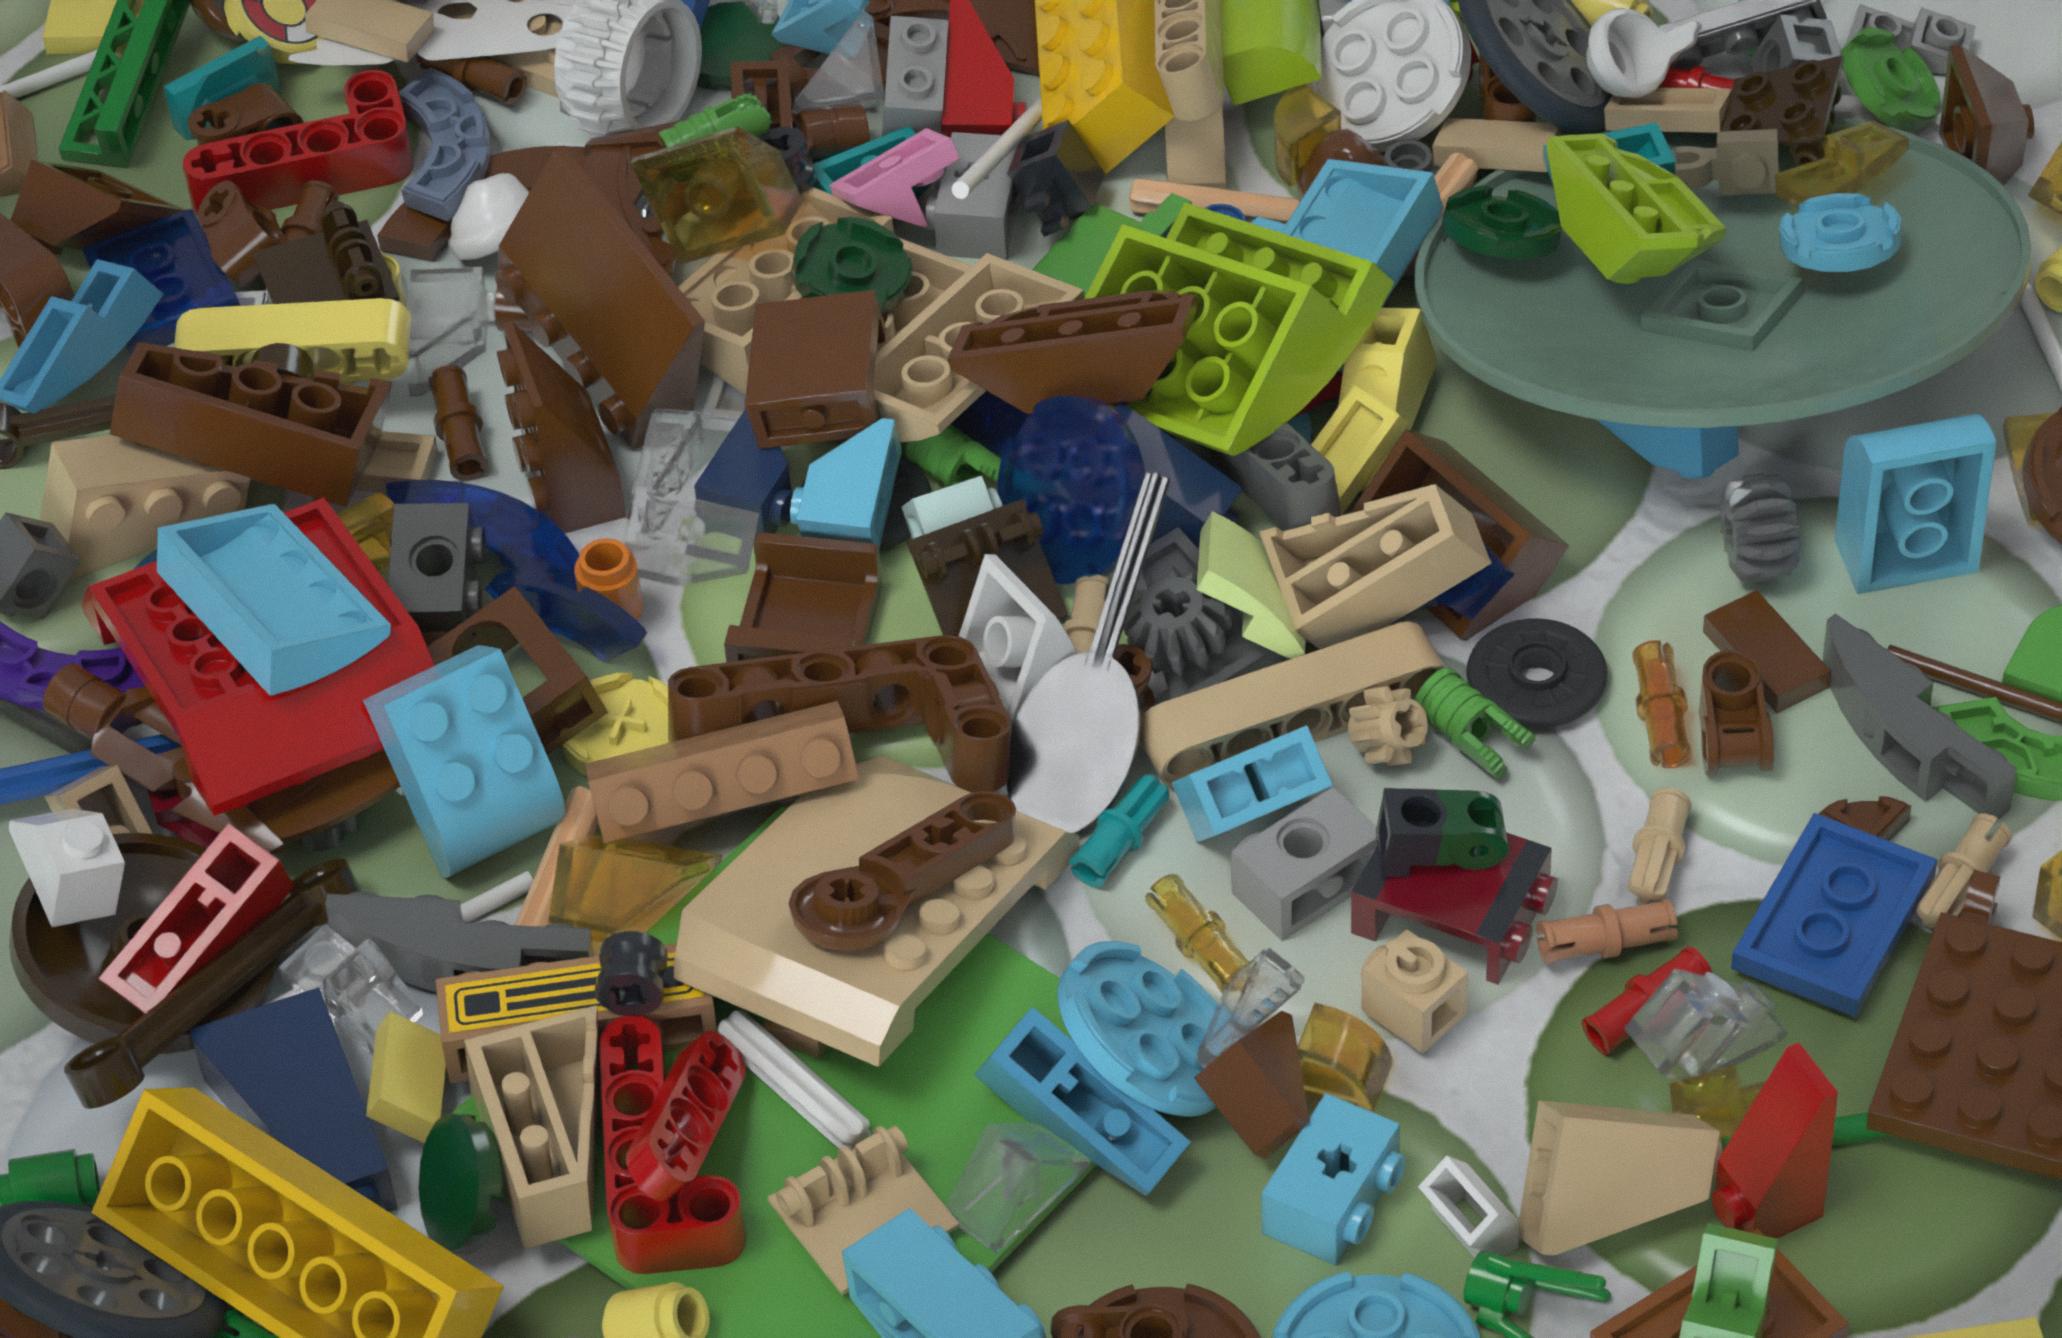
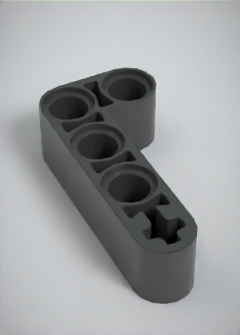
(1280, 476)

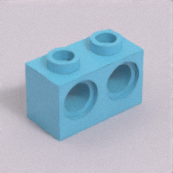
(1252, 784)

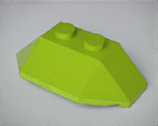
(1627, 209)

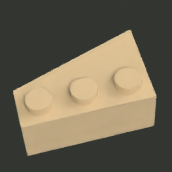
(116, 494)
(1373, 564)
(542, 1103)

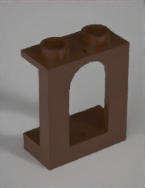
(559, 705)

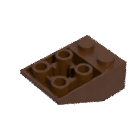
(559, 438)

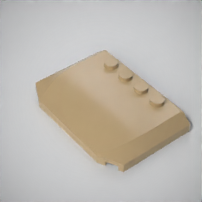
(745, 947)

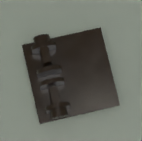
(1793, 101)
(327, 265)
(953, 556)

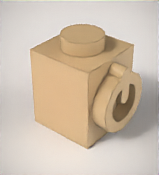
(1414, 990)

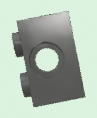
(434, 539)

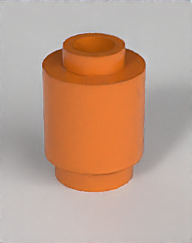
(612, 572)

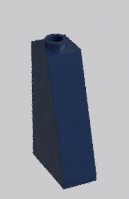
(292, 1081)

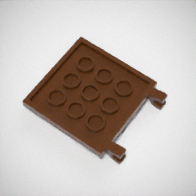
(1980, 1043)

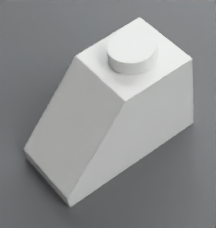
(71, 863)

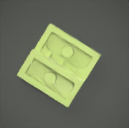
(1239, 573)

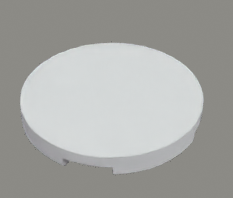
(1394, 67)

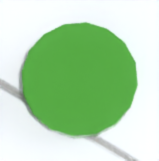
(1890, 81)

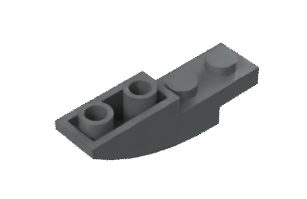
(1892, 716)
(429, 940)

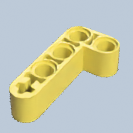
(342, 337)

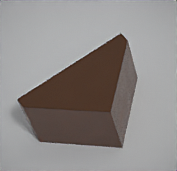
(1260, 1085)

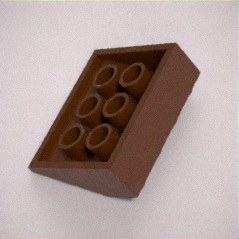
(600, 300)

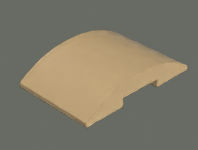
(912, 364)

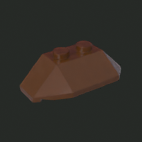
(1076, 348)

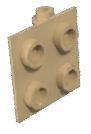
(855, 1196)

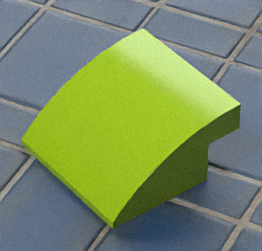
(1266, 326)

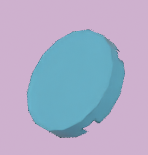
(1840, 233)

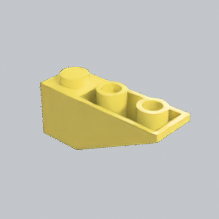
(1392, 364)

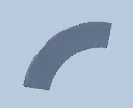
(458, 139)

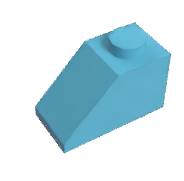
(850, 487)

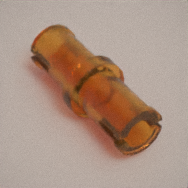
(1661, 704)

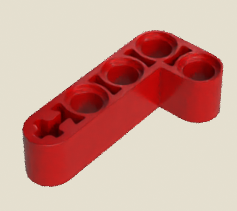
(346, 151)
(678, 1228)

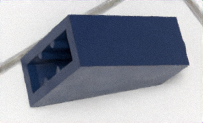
(1193, 486)

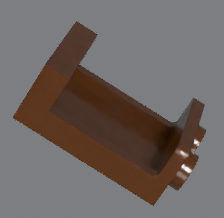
(814, 368)
(807, 597)

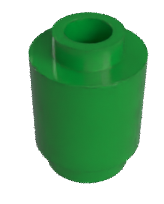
(51, 1177)

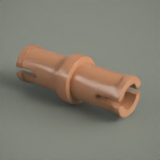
(1606, 931)

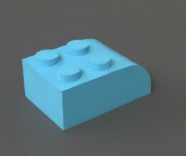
(1914, 502)
(467, 758)

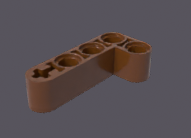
(27, 279)

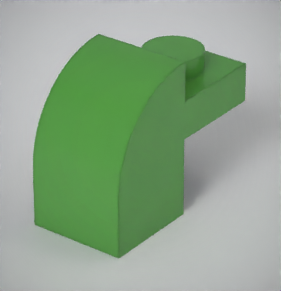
(1730, 1285)

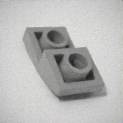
(1928, 35)

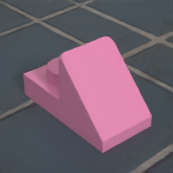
(887, 180)

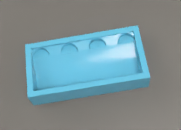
(1368, 213)
(269, 596)

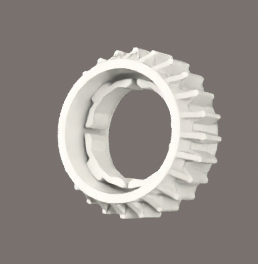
(594, 56)

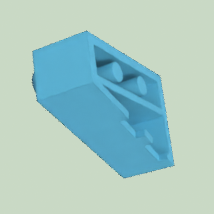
(920, 1286)

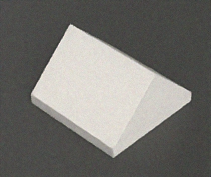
(1012, 633)

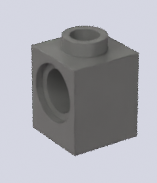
(1795, 41)
(32, 565)

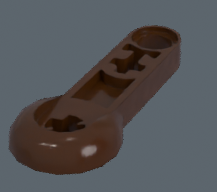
(865, 902)

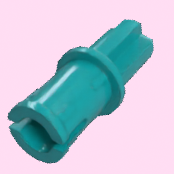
(1119, 831)

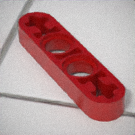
(685, 1116)

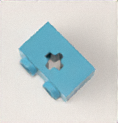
(1332, 1179)

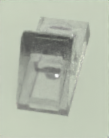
(354, 983)

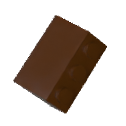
(1503, 523)

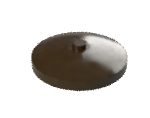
(64, 962)

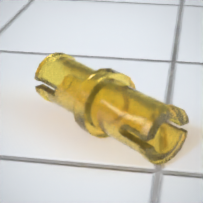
(1196, 930)

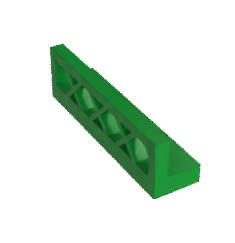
(131, 80)

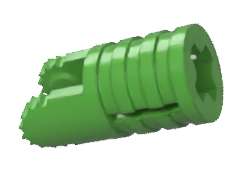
(742, 111)
(953, 457)
(1469, 718)

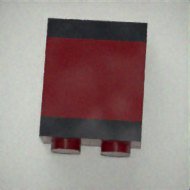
(1479, 906)

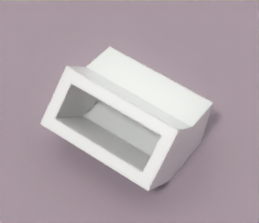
(1457, 1181)

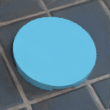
(1138, 1025)
(1375, 1309)

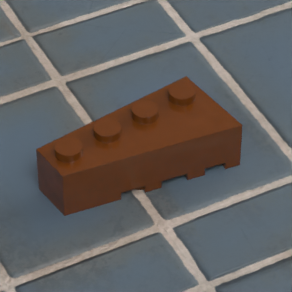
(251, 419)

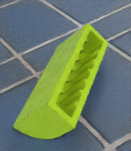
(1269, 46)

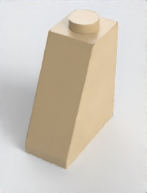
(1610, 1171)

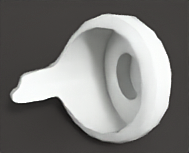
(1632, 54)
(485, 215)

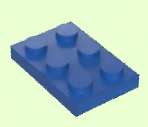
(1834, 914)

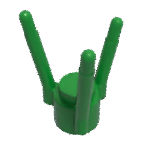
(1507, 1286)

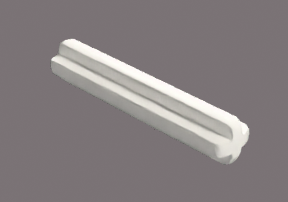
(795, 1081)

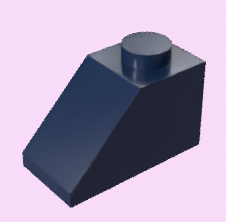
(748, 478)

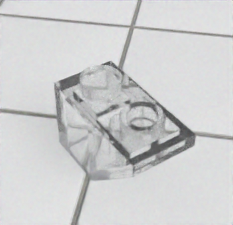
(1704, 1024)

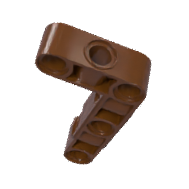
(877, 688)

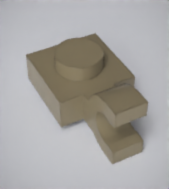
(1741, 162)

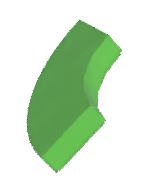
(2031, 752)

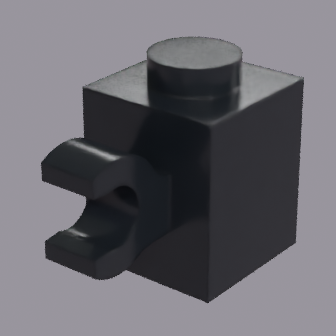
(1056, 176)

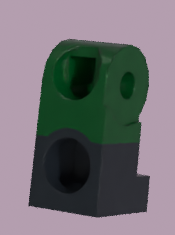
(1439, 830)

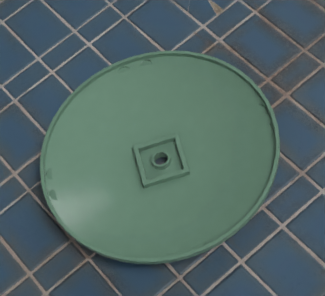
(1740, 325)

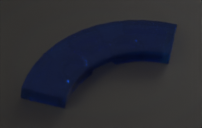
(512, 527)

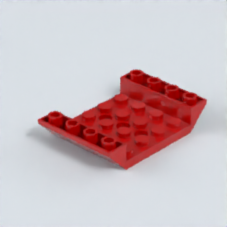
(230, 729)

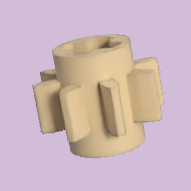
(1387, 726)

